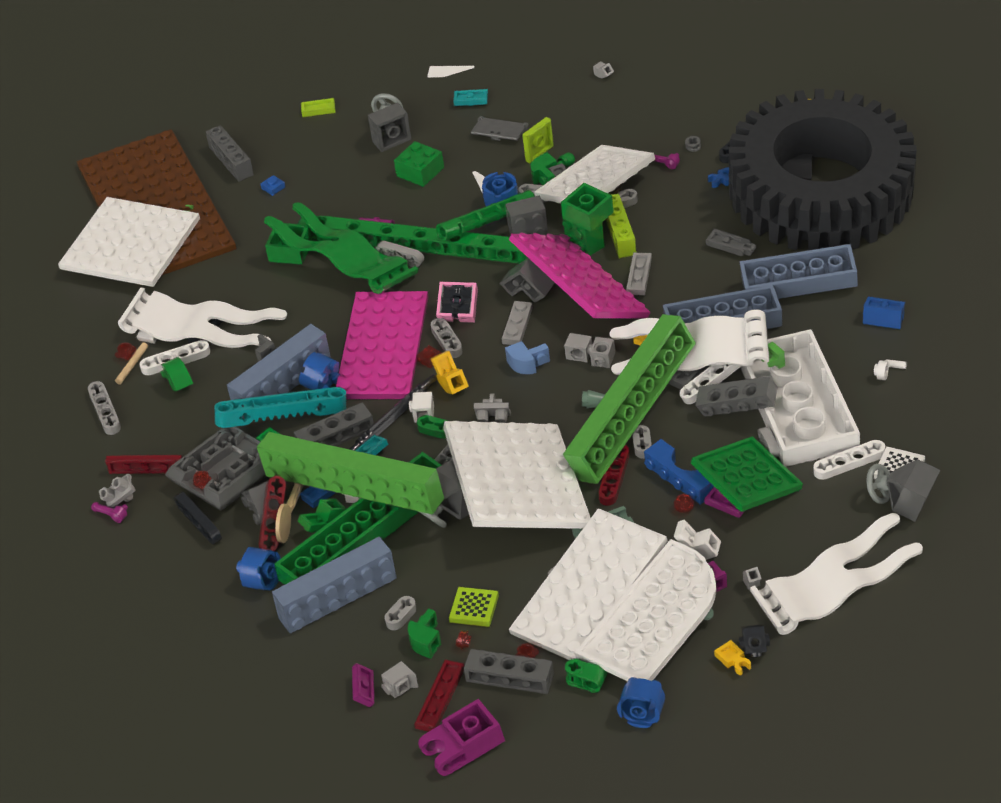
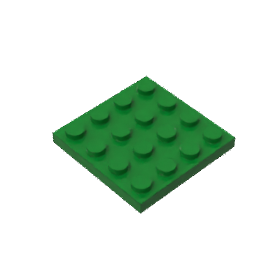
(746, 473)

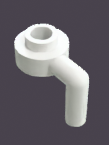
(881, 369)

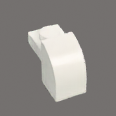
(703, 542)

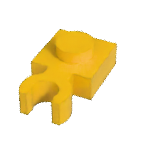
(732, 655)

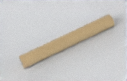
(132, 362)

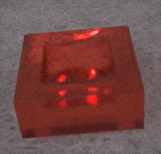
(425, 356)

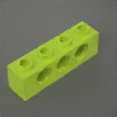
(620, 229)

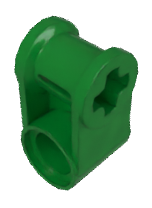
(587, 676)

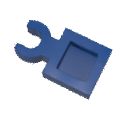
(721, 177)

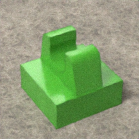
(776, 356)

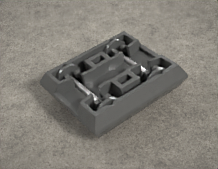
(231, 462)

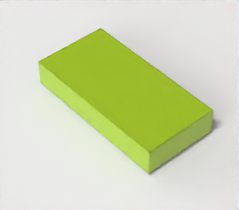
(318, 107)

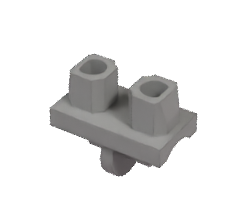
(492, 407)
(119, 491)

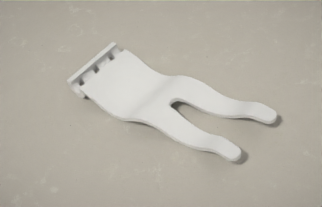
(175, 321)
(716, 338)
(826, 582)

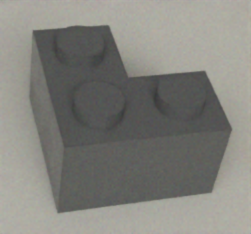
(529, 278)
(254, 500)

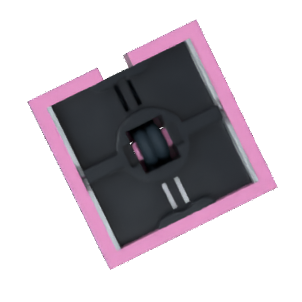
(457, 301)

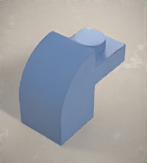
(525, 360)

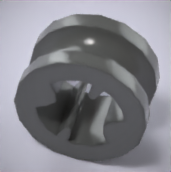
(693, 143)

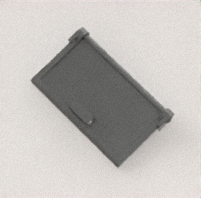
(499, 129)

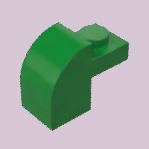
(540, 170)
(176, 374)
(325, 512)
(423, 636)

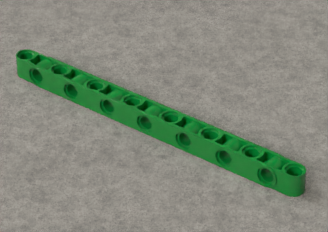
(426, 239)

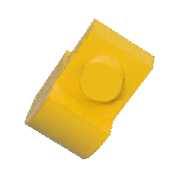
(449, 376)

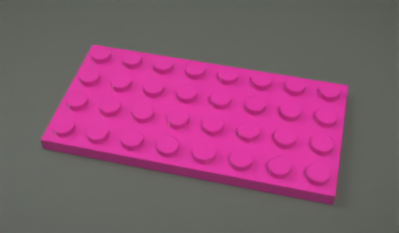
(579, 276)
(382, 344)

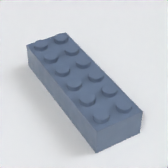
(802, 271)
(730, 304)
(281, 368)
(334, 584)

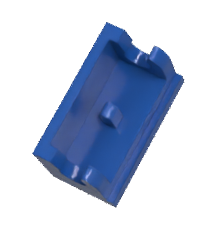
(883, 312)

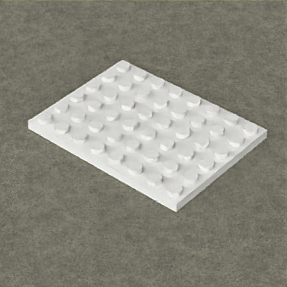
(515, 475)

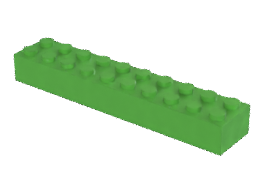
(629, 399)
(351, 472)

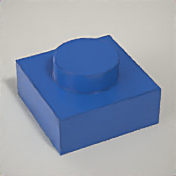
(273, 185)

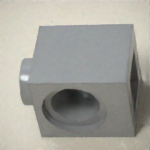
(578, 347)
(602, 352)

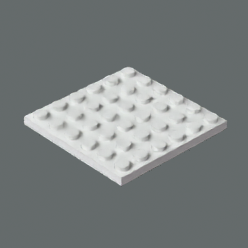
(129, 241)

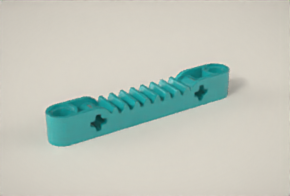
(230, 412)

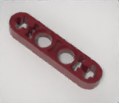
(616, 474)
(269, 513)

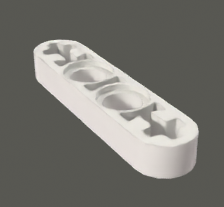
(170, 354)
(708, 374)
(828, 468)

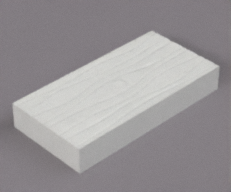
(809, 409)

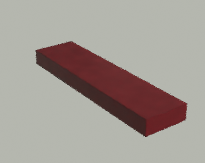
(140, 463)
(439, 695)

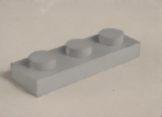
(639, 273)
(517, 322)

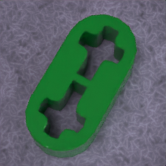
(431, 426)

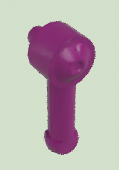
(670, 161)
(118, 514)

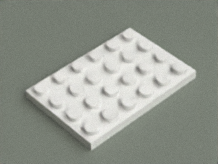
(601, 168)

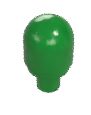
(567, 159)

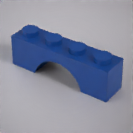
(662, 460)

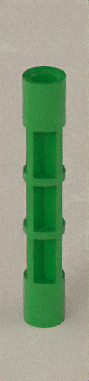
(477, 218)

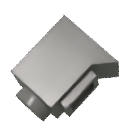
(398, 680)

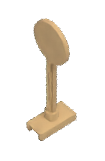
(283, 518)

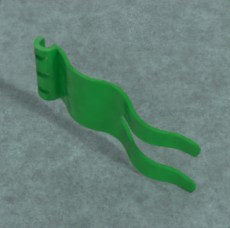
(349, 254)

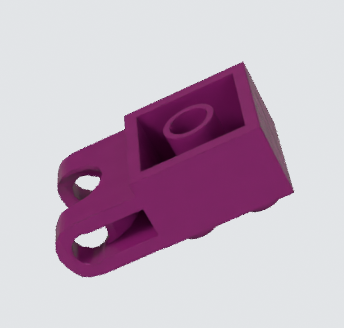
(462, 737)

